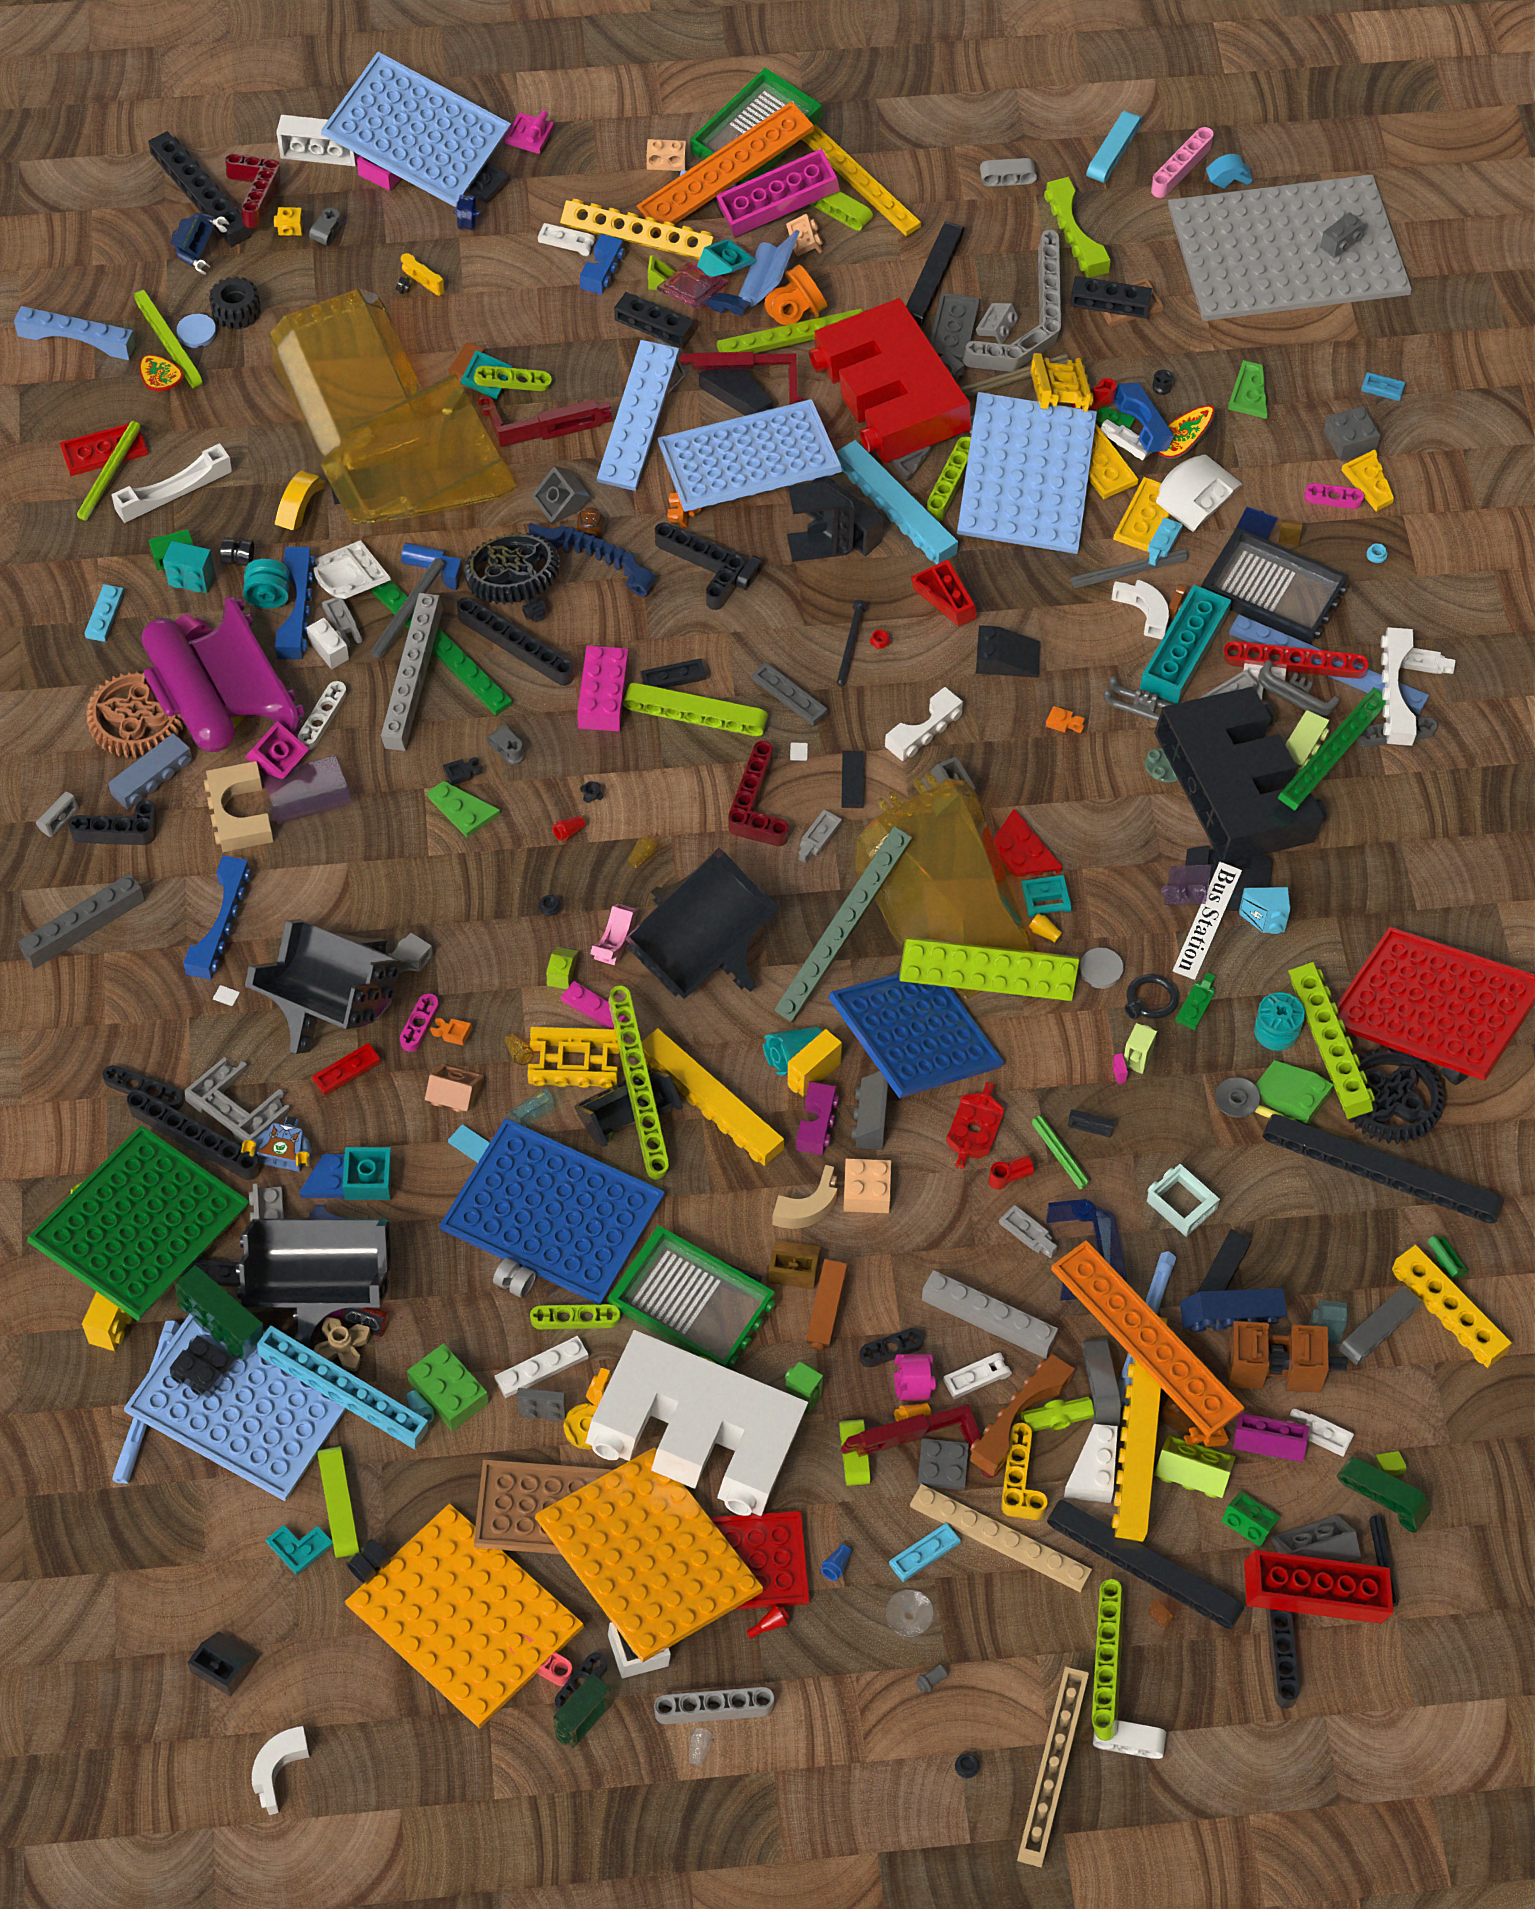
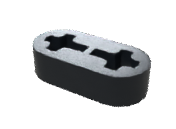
(749, 572)

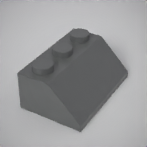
(870, 1112)
(1323, 1539)

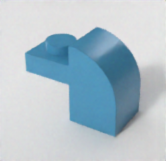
(1227, 169)

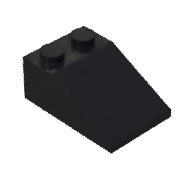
(1006, 653)

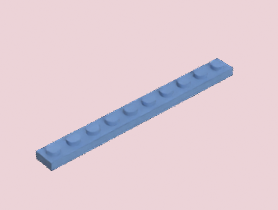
(1257, 633)

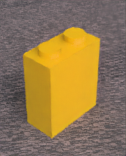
(814, 1062)

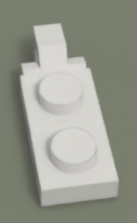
(1124, 438)
(1429, 662)

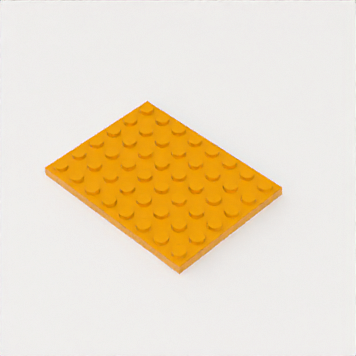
(648, 1555)
(460, 1611)

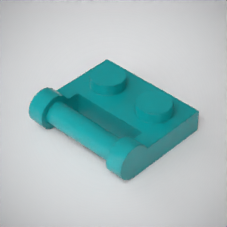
(1043, 890)

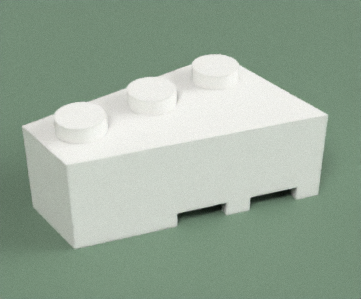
(1095, 1468)

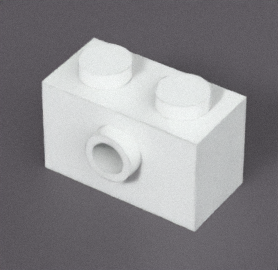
(328, 643)

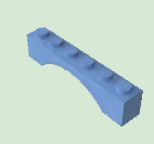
(110, 339)

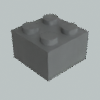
(1351, 433)

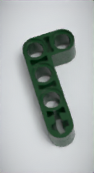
(1387, 1491)

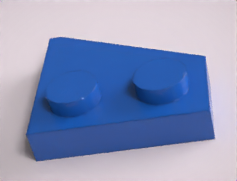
(326, 1178)

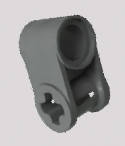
(326, 227)
(506, 745)

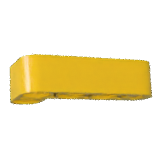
(1018, 1470)

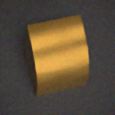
(1290, 532)

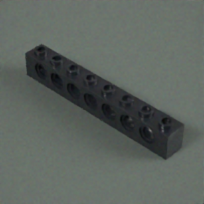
(198, 186)

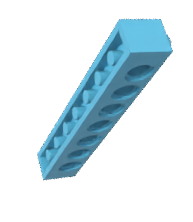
(342, 1387)

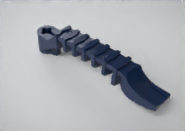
(639, 579)

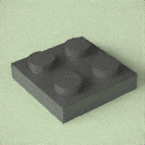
(541, 1404)
(943, 1464)

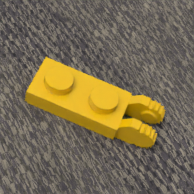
(422, 274)

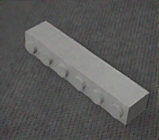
(989, 1314)

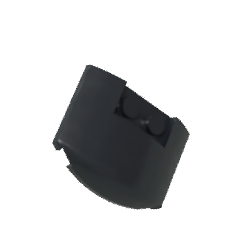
(1254, 873)

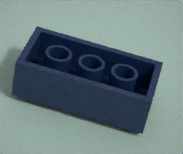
(1222, 1308)

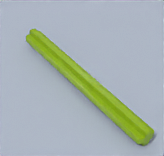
(108, 470)

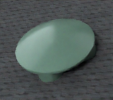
(1159, 766)

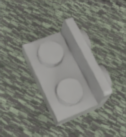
(998, 321)
(266, 1202)

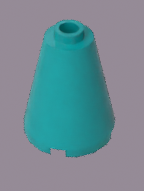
(784, 1045)

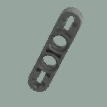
(1378, 739)

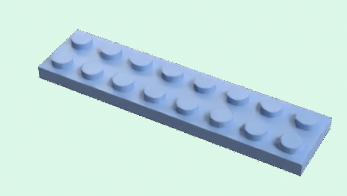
(638, 415)

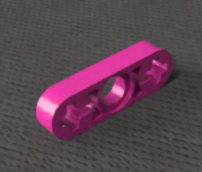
(1339, 502)
(419, 1032)

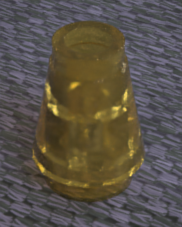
(642, 850)
(520, 1051)

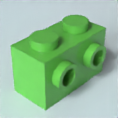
(804, 1383)

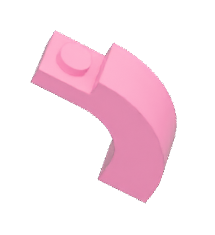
(619, 926)

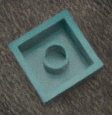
(189, 567)
(367, 1173)

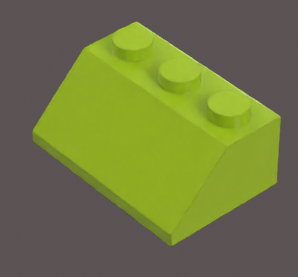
(1194, 1466)

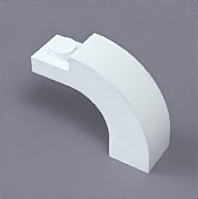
(1149, 601)
(275, 1754)

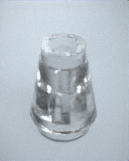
(700, 1744)

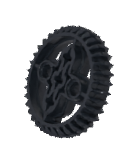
(512, 568)
(1400, 1081)

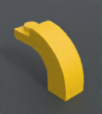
(296, 498)

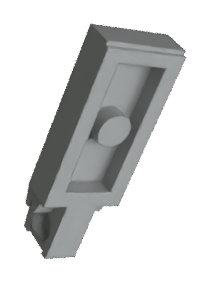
(818, 835)
(1028, 1231)

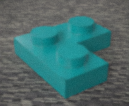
(299, 1553)

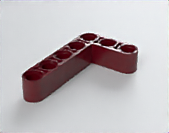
(265, 179)
(745, 813)

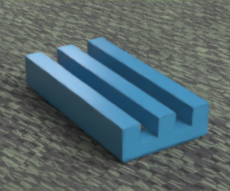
(1383, 389)

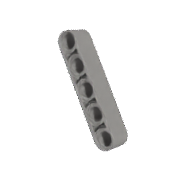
(723, 1697)

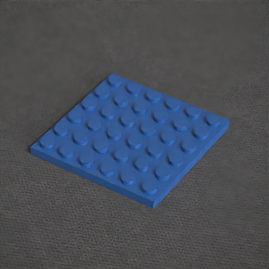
(915, 1033)

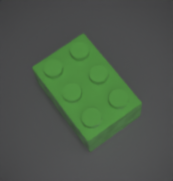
(447, 1387)

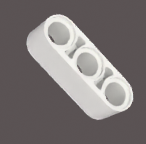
(1135, 1740)

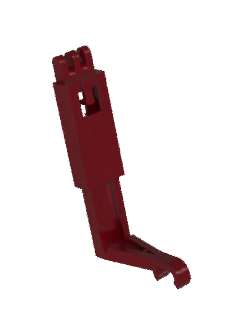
(745, 360)
(548, 423)
(911, 1430)

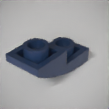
(722, 301)

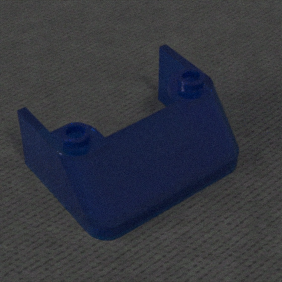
(1104, 1229)

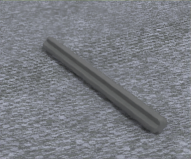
(1126, 569)
(407, 608)

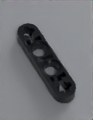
(144, 1085)

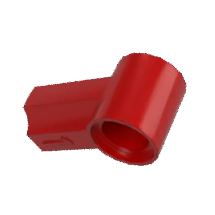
(1011, 1171)

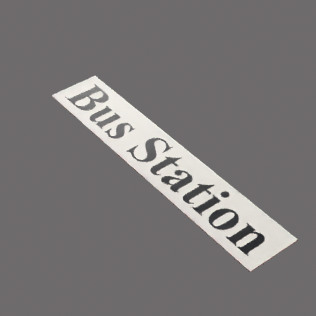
(1207, 921)

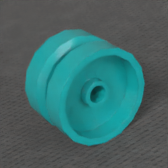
(266, 583)

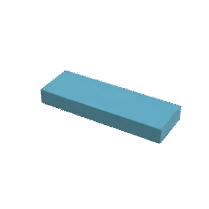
(924, 1552)

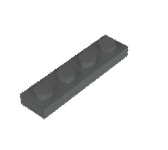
(789, 694)

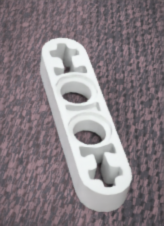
(325, 716)

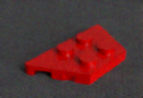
(1022, 849)

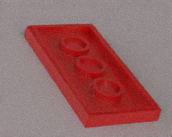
(95, 449)

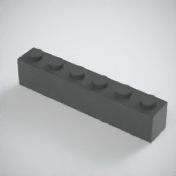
(81, 921)

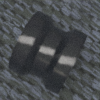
(1161, 377)

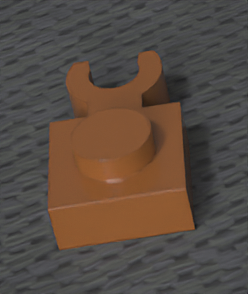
(1176, 601)

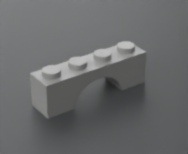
(413, 955)

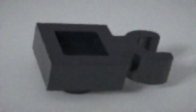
(460, 772)

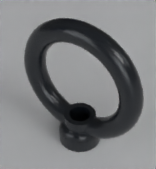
(1136, 1008)

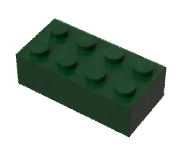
(218, 1313)

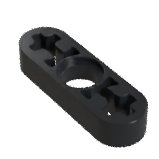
(886, 1356)
(565, 1693)

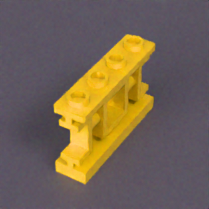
(1060, 382)
(573, 1041)

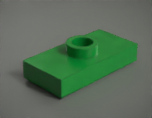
(1114, 416)
(1447, 1257)

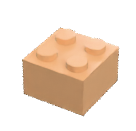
(867, 1185)

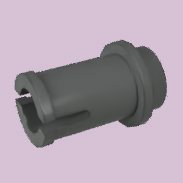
(931, 1678)

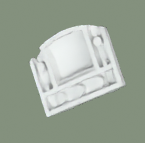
(1196, 490)
(349, 571)

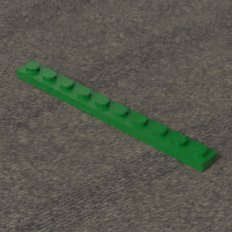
(450, 655)
(1333, 749)

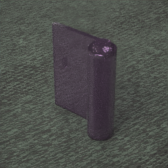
(307, 790)

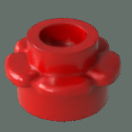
(879, 635)

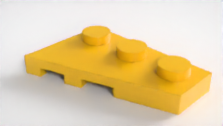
(1368, 477)

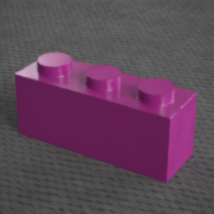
(1271, 1437)

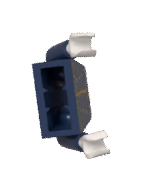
(192, 237)

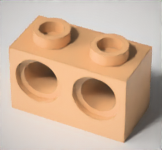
(666, 155)

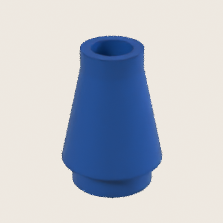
(835, 1564)

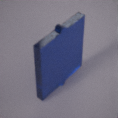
(1257, 523)

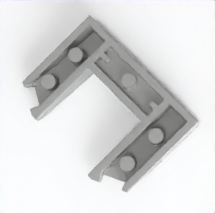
(208, 1095)

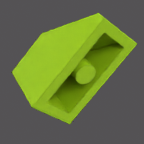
(561, 967)

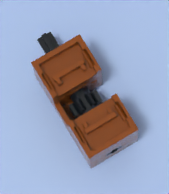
(1298, 1357)

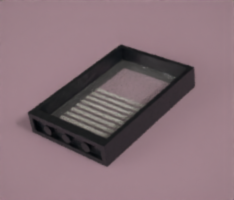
(1276, 586)

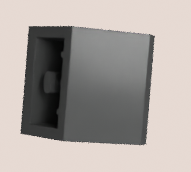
(949, 769)

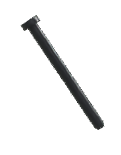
(859, 606)

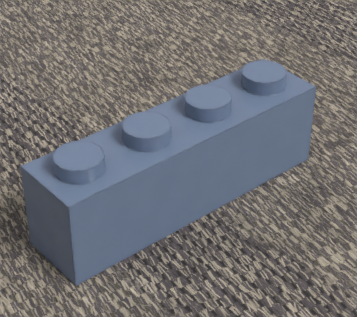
(150, 771)

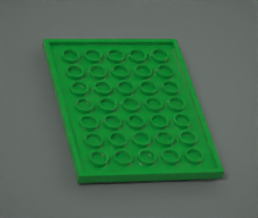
(138, 1222)

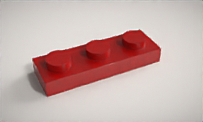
(346, 1069)

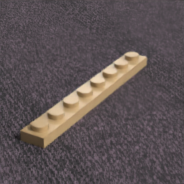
(1001, 1538)

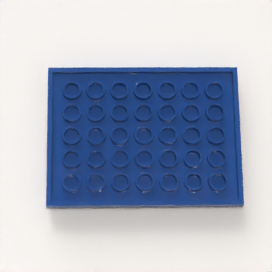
(552, 1211)

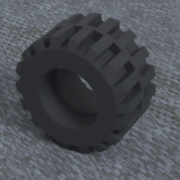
(233, 291)

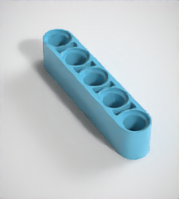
(1114, 146)

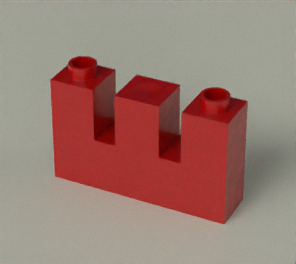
(891, 380)

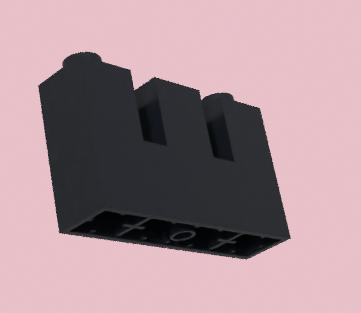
(1236, 774)

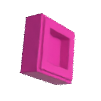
(1119, 1068)

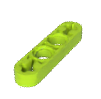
(512, 382)
(575, 1312)

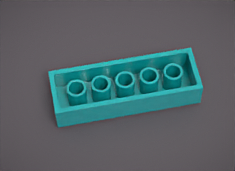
(1185, 644)

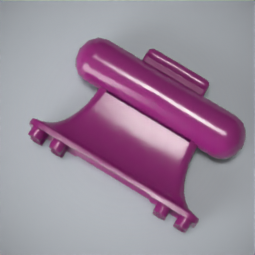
(216, 678)

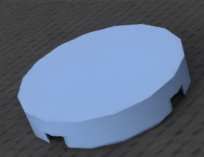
(196, 330)

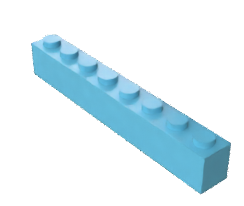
(897, 503)

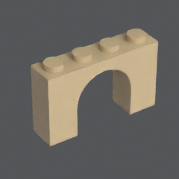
(233, 831)

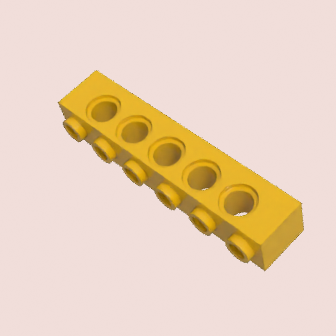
(1449, 1294)

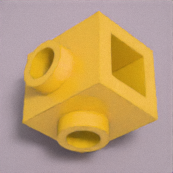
(289, 221)

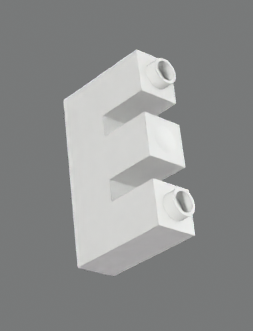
(702, 1408)

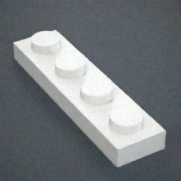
(541, 1366)

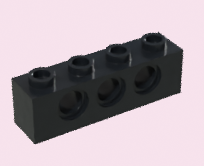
(1110, 297)
(654, 320)

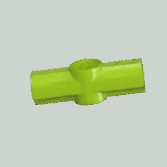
(1058, 1414)

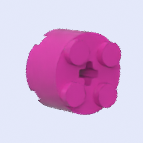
(914, 1377)

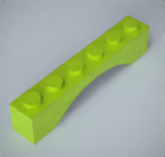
(1091, 255)

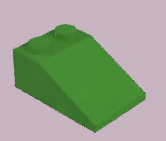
(1293, 1091)

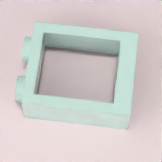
(1191, 1183)

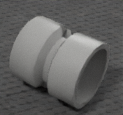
(513, 1277)

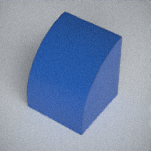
(451, 572)

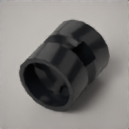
(235, 551)
(371, 1559)

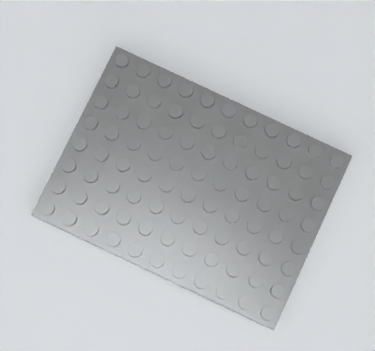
(1264, 251)

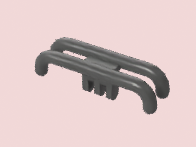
(1295, 691)
(1143, 703)

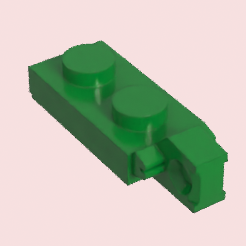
(1196, 1003)

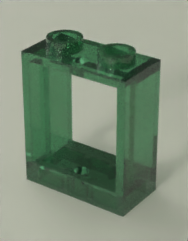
(582, 1711)

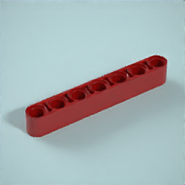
(1306, 656)

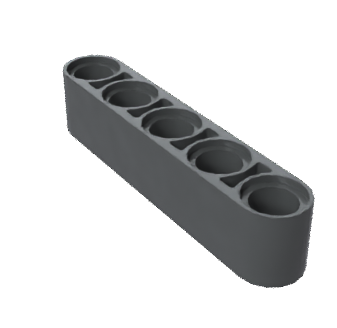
(1380, 1325)

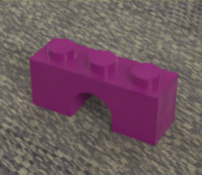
(813, 1135)

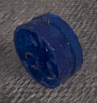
(466, 212)

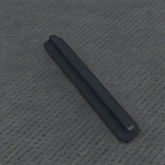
(1382, 1551)

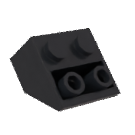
(222, 1662)

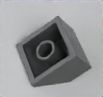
(560, 494)

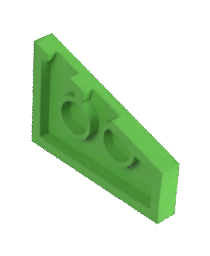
(461, 808)

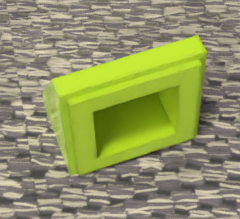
(1391, 1463)

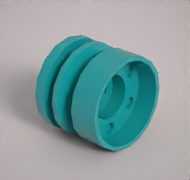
(1279, 1021)

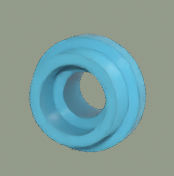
(1377, 549)

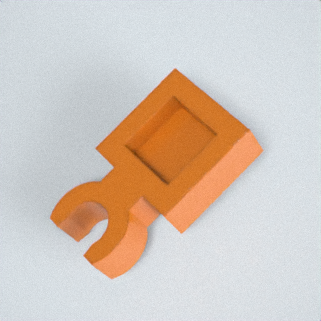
(454, 1032)

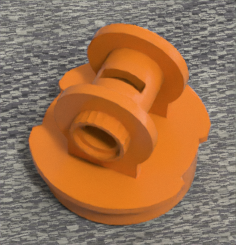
(790, 301)

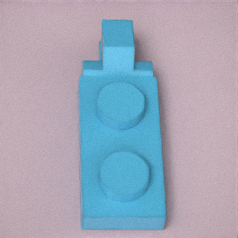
(1163, 540)

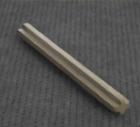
(1006, 378)

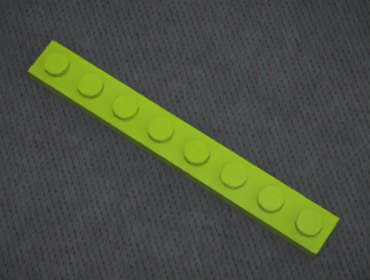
(781, 335)

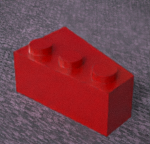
(945, 592)

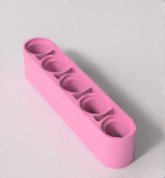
(1182, 162)

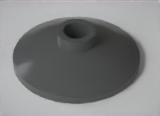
(1237, 1089)

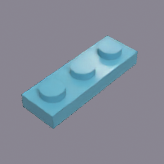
(104, 612)

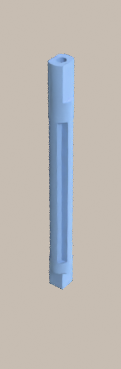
(1153, 1300)
(136, 1432)

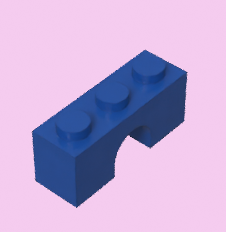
(597, 276)

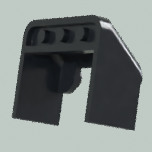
(823, 537)
(613, 1109)

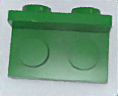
(1250, 1518)

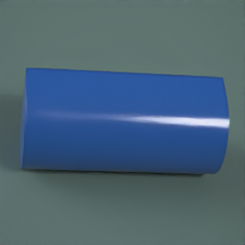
(420, 555)

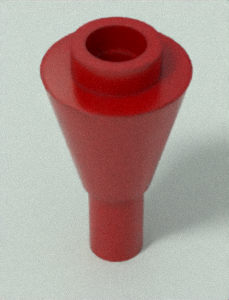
(772, 1620)

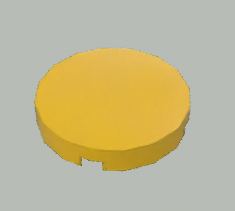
(578, 1424)

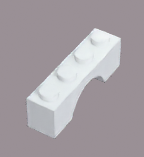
(907, 739)

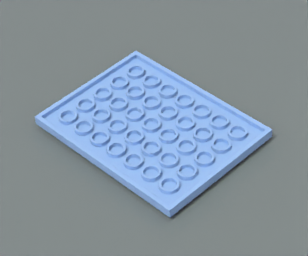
(416, 129)
(748, 455)
(1027, 473)
(254, 1422)

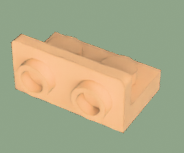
(808, 236)

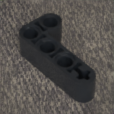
(87, 827)

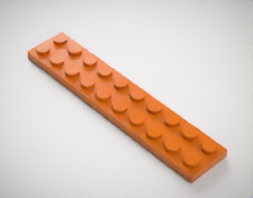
(727, 166)
(1147, 1339)

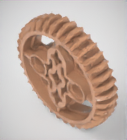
(131, 714)

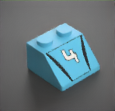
(1266, 908)

